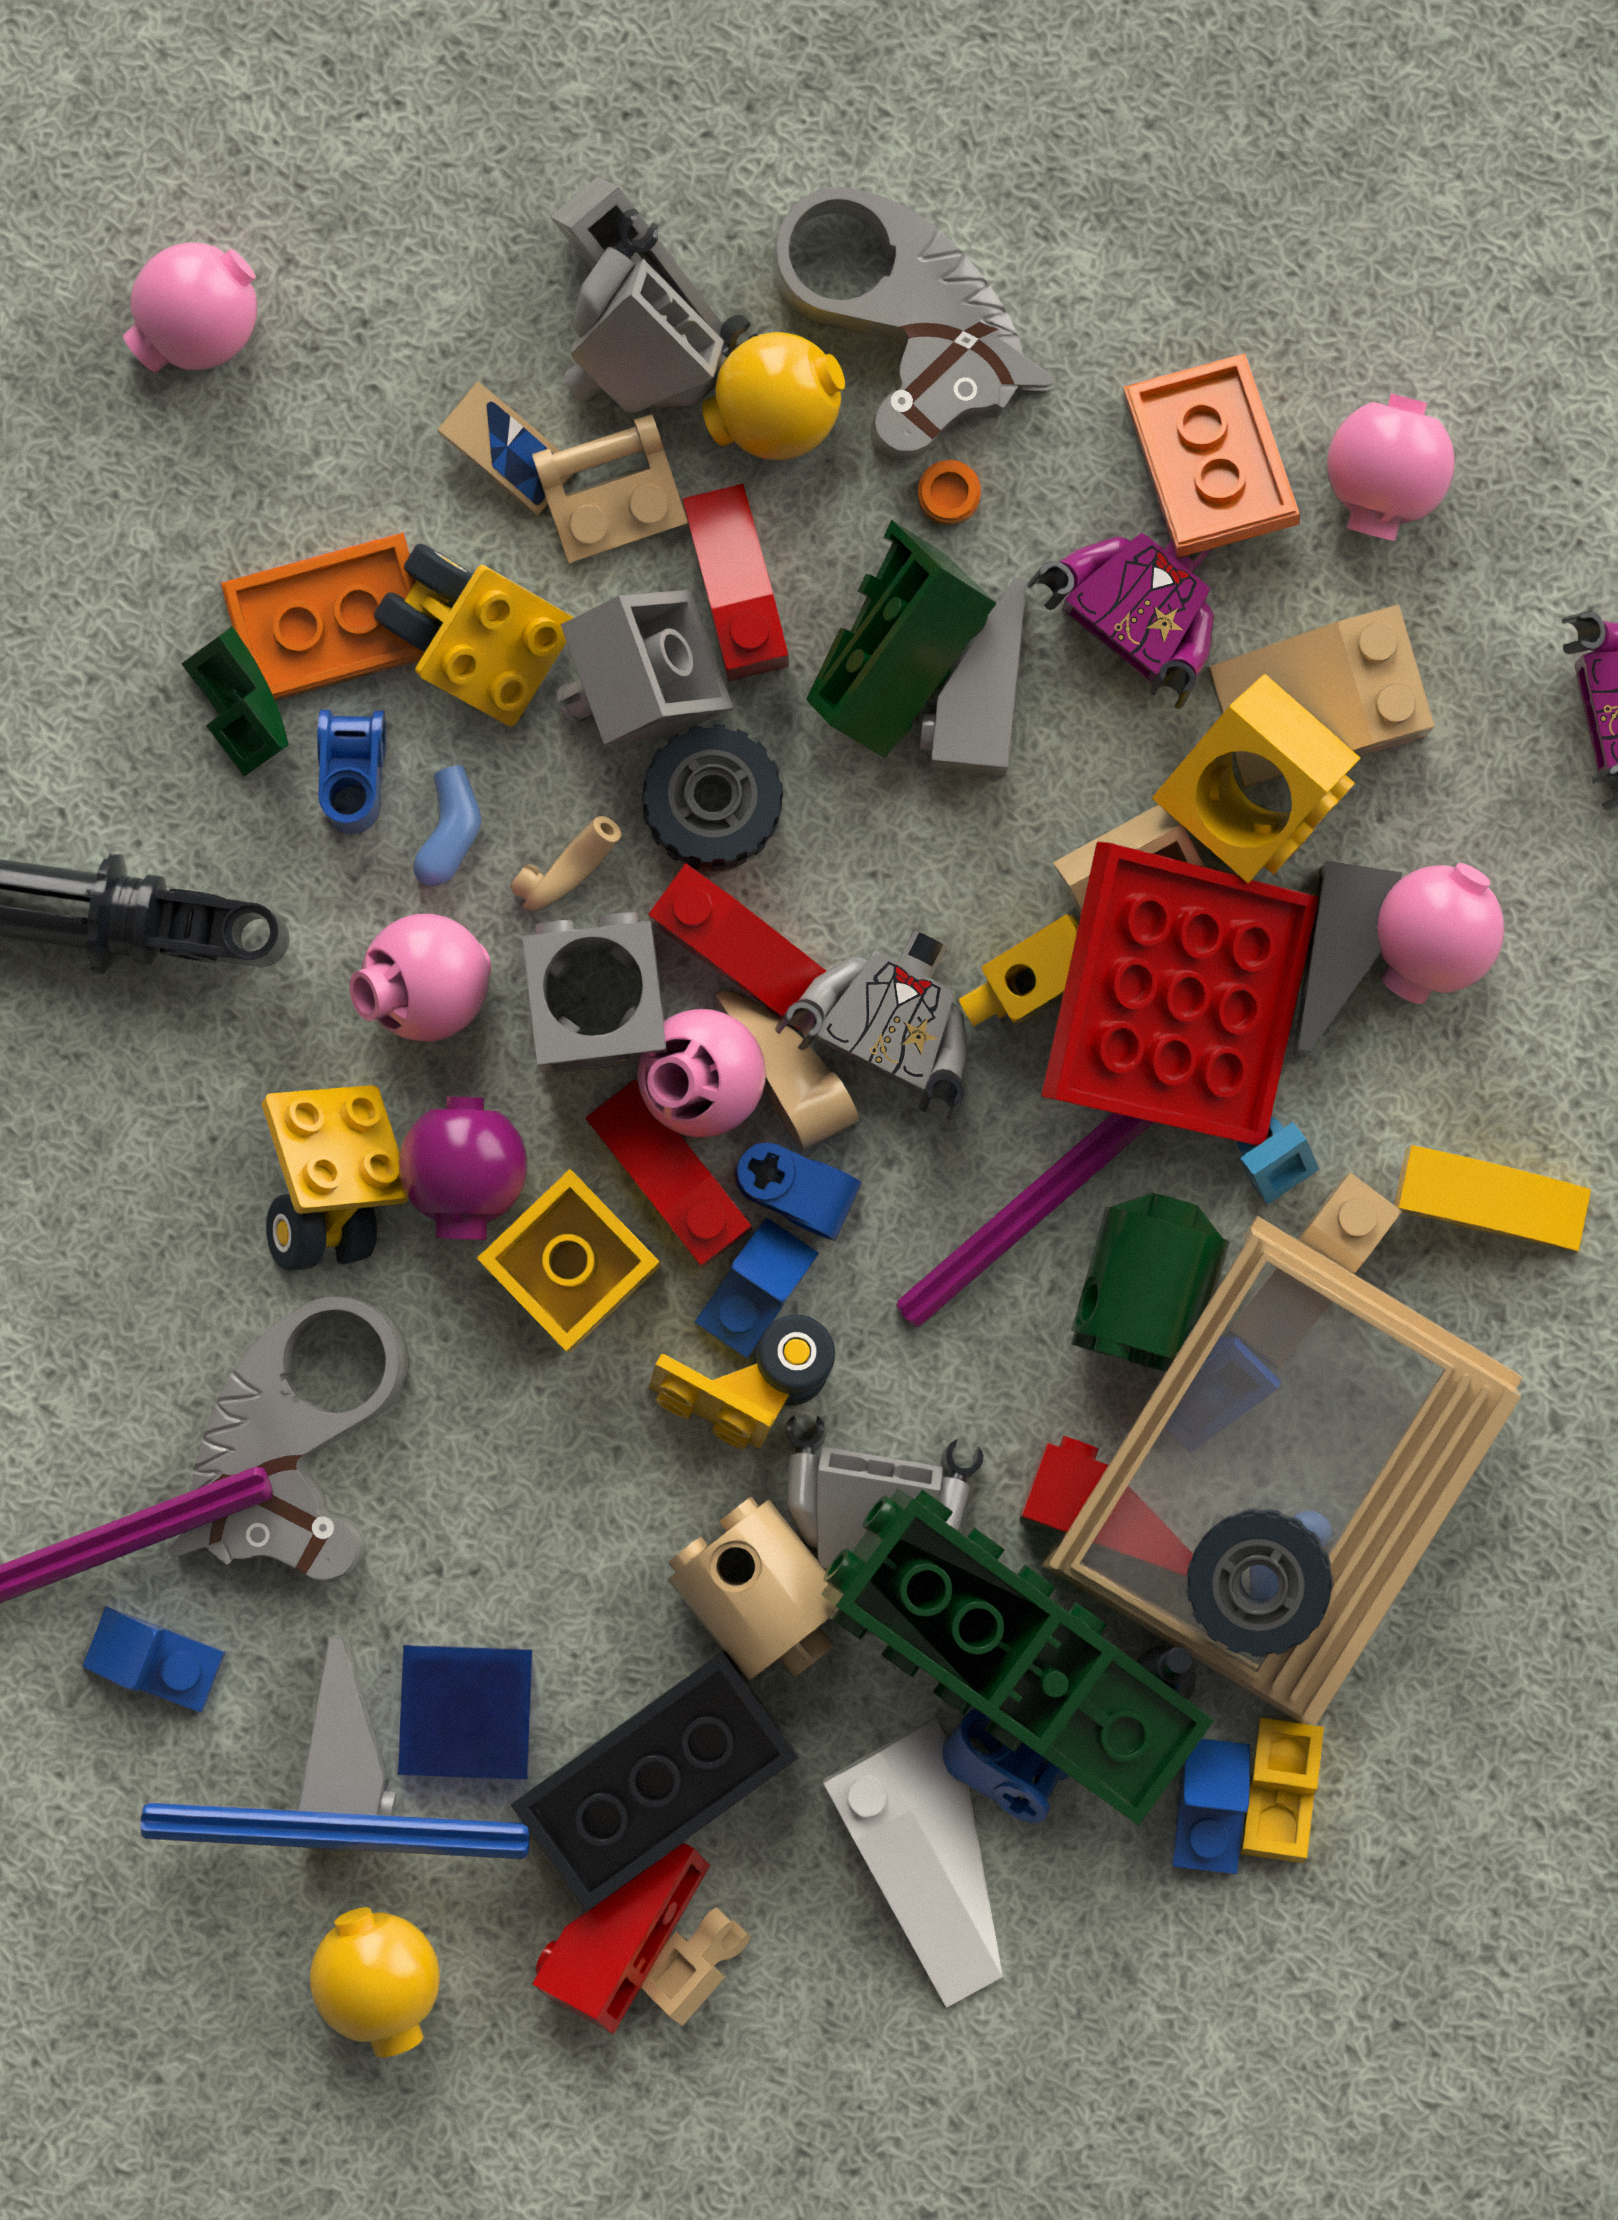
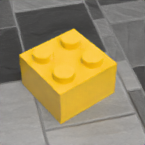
(569, 1261)

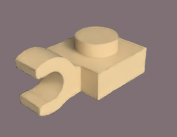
(687, 1969)

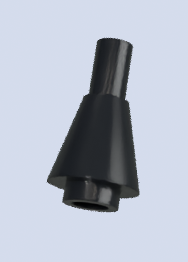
(1172, 1667)

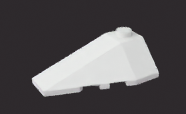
(925, 1855)

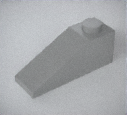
(591, 225)
(978, 700)
(344, 1755)

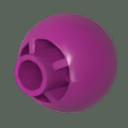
(463, 1167)

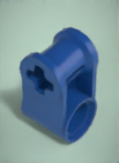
(351, 756)
(809, 1192)
(1002, 1772)

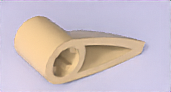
(797, 1081)

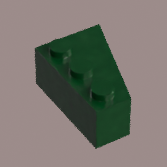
(901, 644)

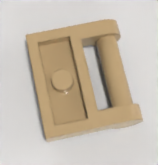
(617, 508)

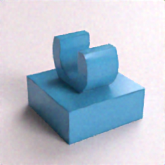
(1278, 1161)

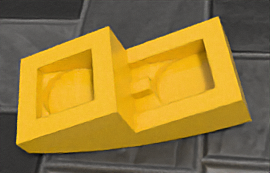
(1282, 1790)

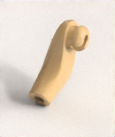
(571, 867)

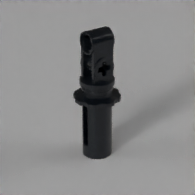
(135, 917)

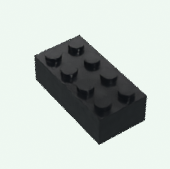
(655, 1780)

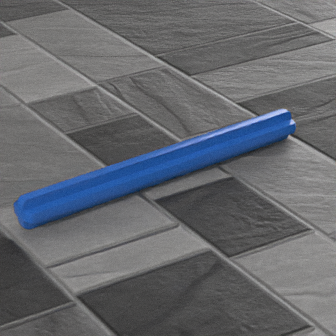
(335, 1831)

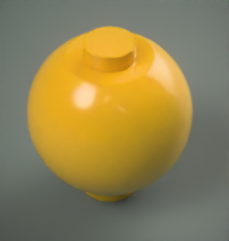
(775, 397)
(375, 1980)

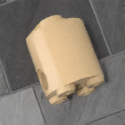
(771, 1613)

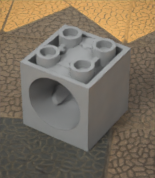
(550, 954)

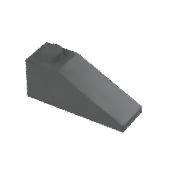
(1340, 944)

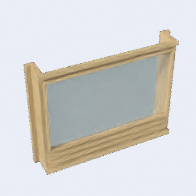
(1303, 1403)

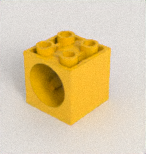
(1216, 811)

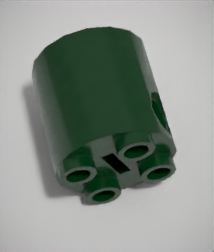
(1148, 1280)

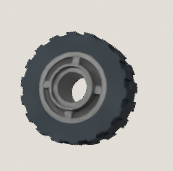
(721, 759)
(1249, 1622)

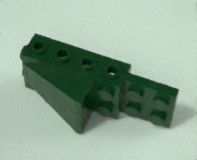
(1012, 1652)

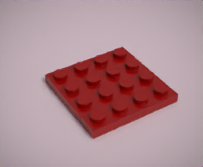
(1179, 994)

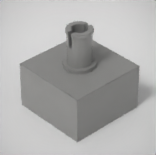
(643, 668)

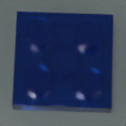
(465, 1712)

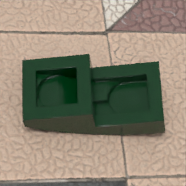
(248, 716)

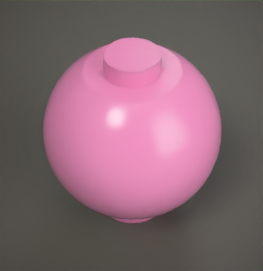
(191, 308)
(1390, 465)
(1439, 931)
(422, 978)
(707, 1077)

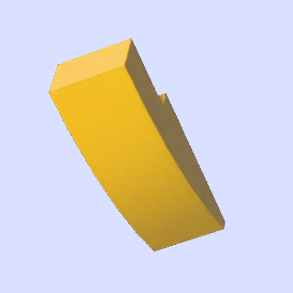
(1491, 1198)

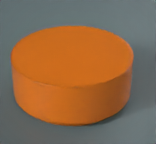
(949, 492)

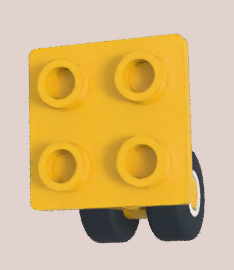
(486, 647)
(337, 1167)
(785, 1370)

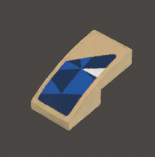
(499, 444)

